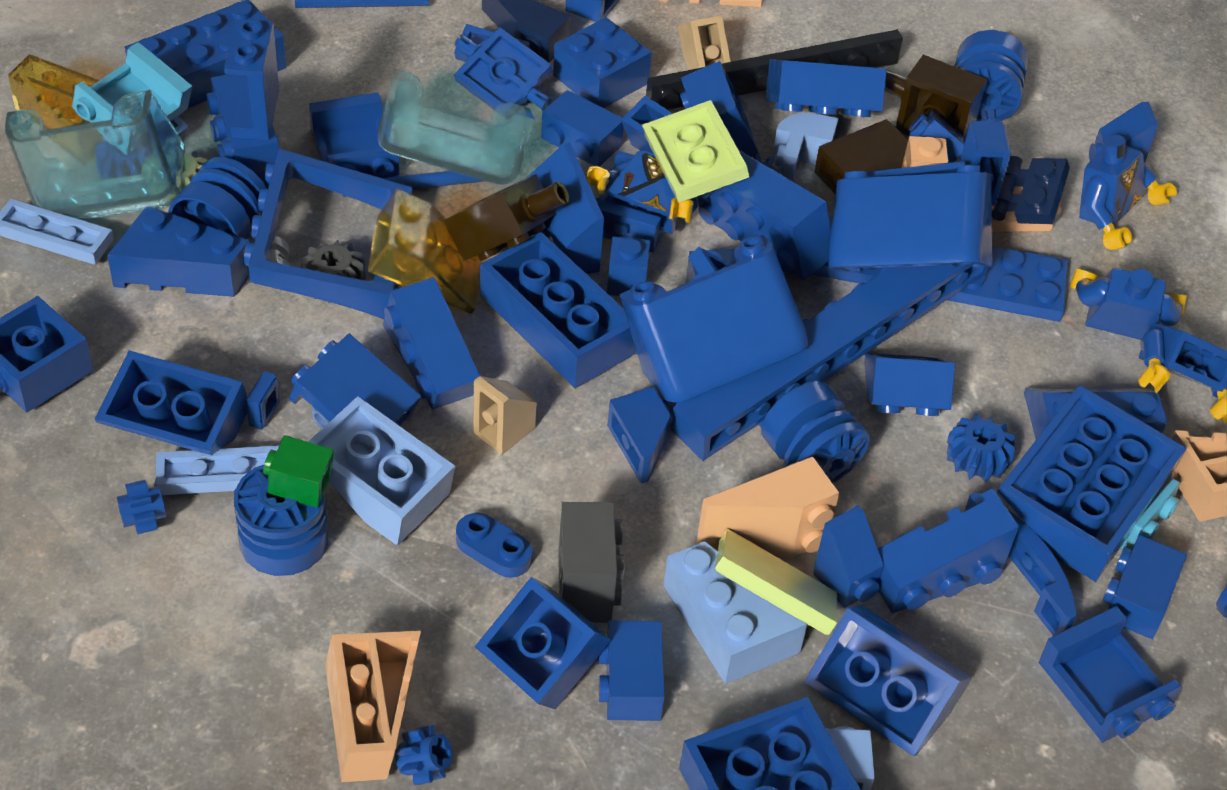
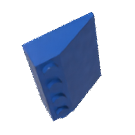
(1090, 480)
(767, 752)

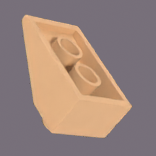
(775, 512)

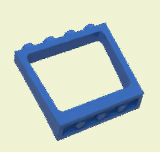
(353, 293)

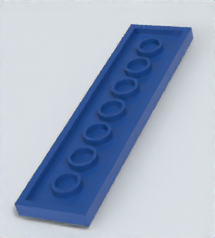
(1014, 284)

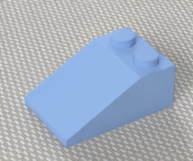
(384, 470)

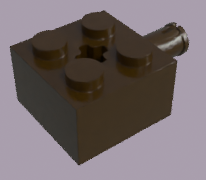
(940, 88)
(505, 217)

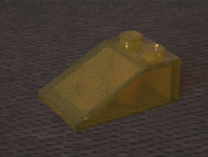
(416, 246)

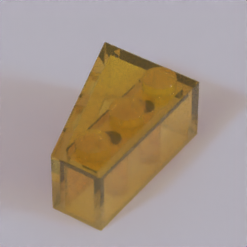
(47, 90)

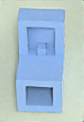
(800, 138)

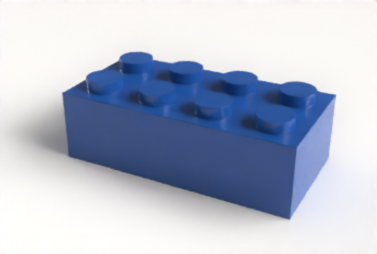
(201, 46)
(775, 208)
(557, 309)

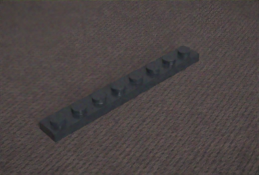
(752, 73)

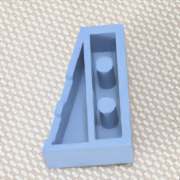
(729, 621)

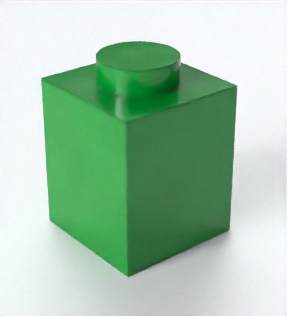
(299, 470)

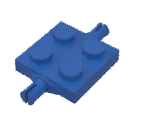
(502, 71)

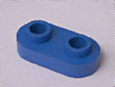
(490, 545)

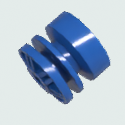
(1004, 65)
(221, 197)
(815, 425)
(277, 532)

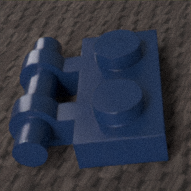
(1040, 193)

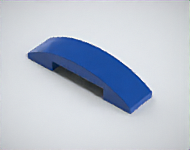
(1043, 572)

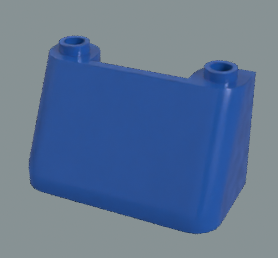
(912, 221)
(715, 324)

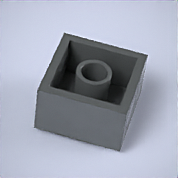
(590, 559)

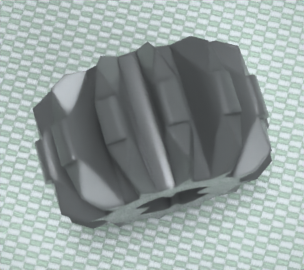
(335, 260)

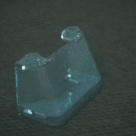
(450, 141)
(101, 164)

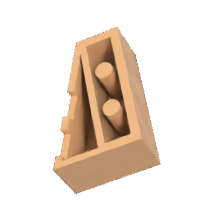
(1203, 474)
(368, 697)

